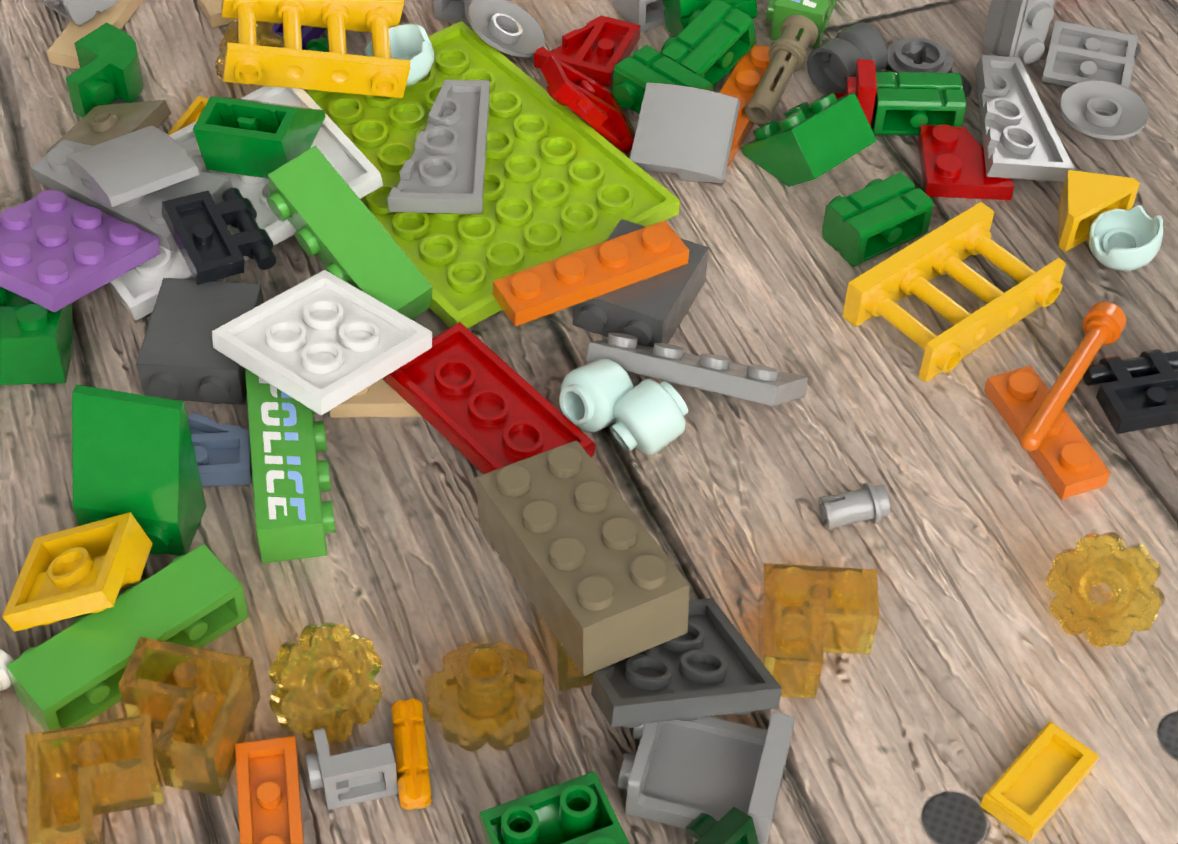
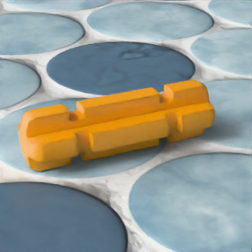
(411, 754)

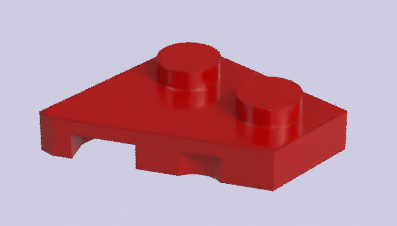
(595, 48)
(589, 101)
(956, 165)

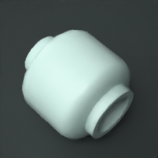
(591, 393)
(649, 417)

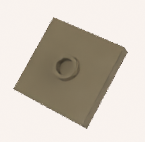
(116, 120)

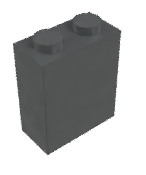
(649, 307)
(178, 345)

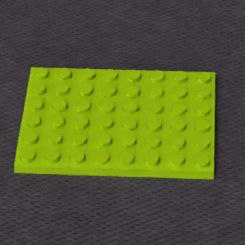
(546, 182)

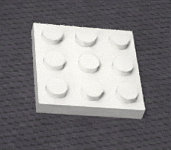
(322, 341)

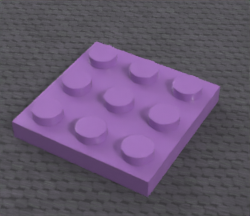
(65, 249)

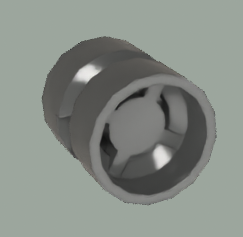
(837, 57)

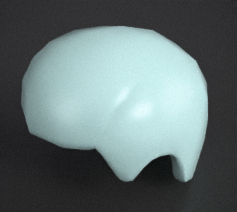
(411, 44)
(1125, 238)

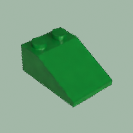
(136, 459)

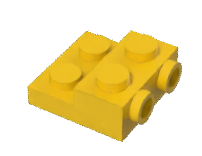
(77, 571)

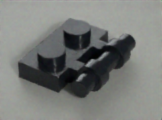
(205, 240)
(1140, 401)

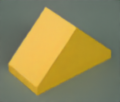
(1086, 197)

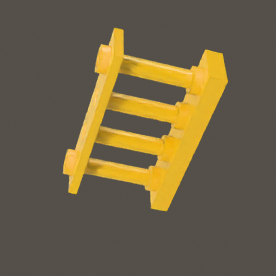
(315, 69)
(942, 254)

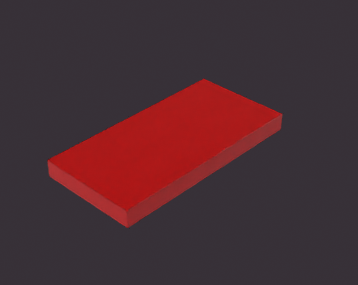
(482, 403)

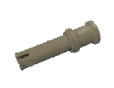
(764, 101)

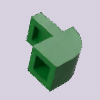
(106, 70)

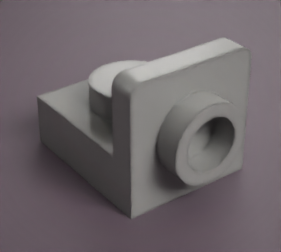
(352, 776)

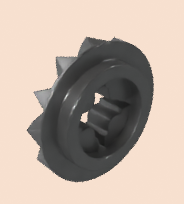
(907, 51)

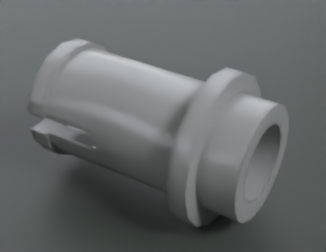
(854, 506)

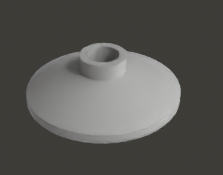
(506, 27)
(1103, 109)

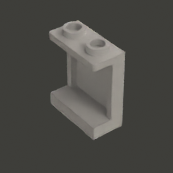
(707, 770)

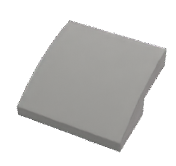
(1088, 53)
(685, 132)
(132, 165)

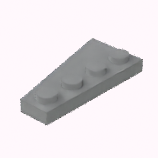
(1015, 125)
(448, 155)
(143, 211)
(704, 372)

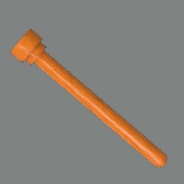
(1101, 327)

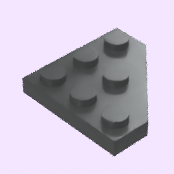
(687, 677)

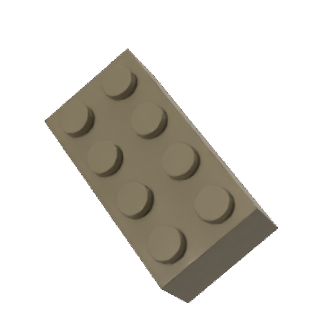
(582, 557)

